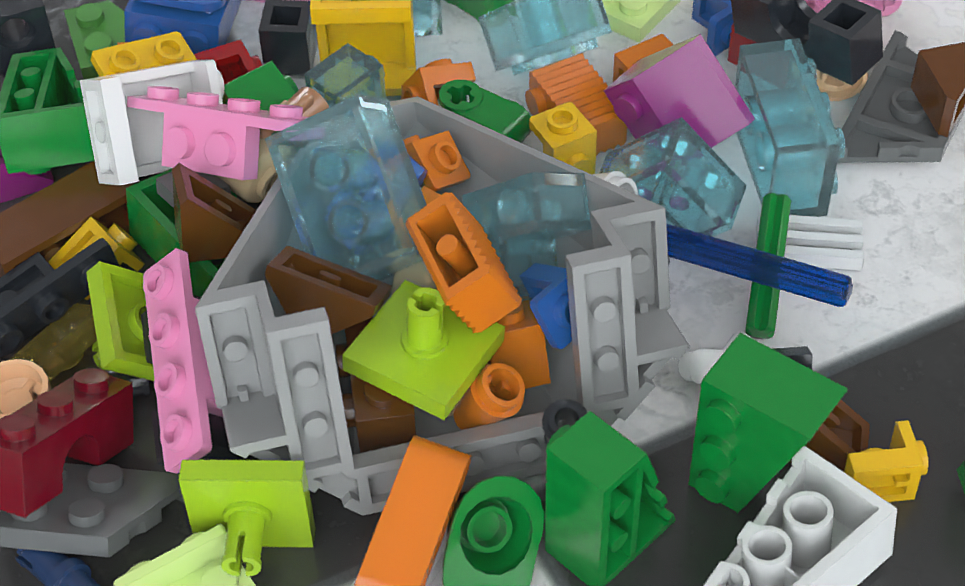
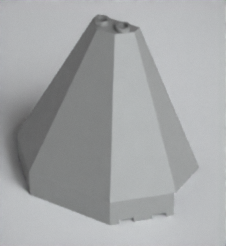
(281, 372)

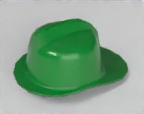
(494, 535)

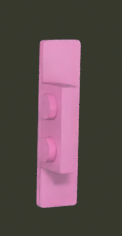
(213, 135)
(178, 362)

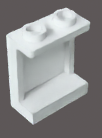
(130, 139)

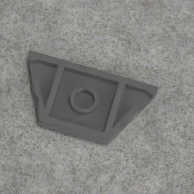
(888, 117)
(95, 512)

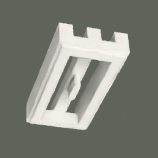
(818, 232)

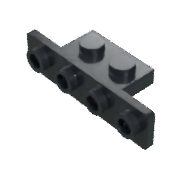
(39, 295)

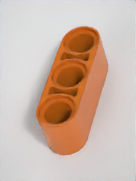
(415, 515)

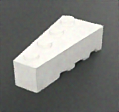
(811, 531)

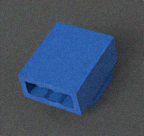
(200, 22)

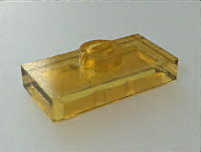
(62, 342)

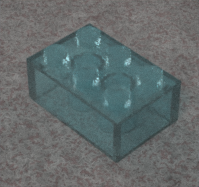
(793, 138)
(350, 186)

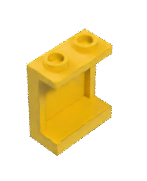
(374, 28)

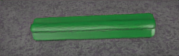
(771, 239)

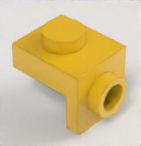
(567, 136)

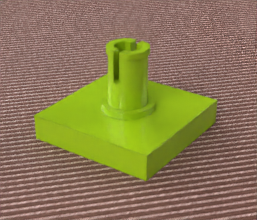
(117, 309)
(421, 350)
(255, 502)

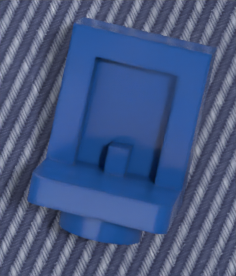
(718, 19)
(549, 301)

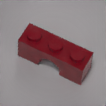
(79, 419)

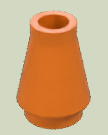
(491, 397)

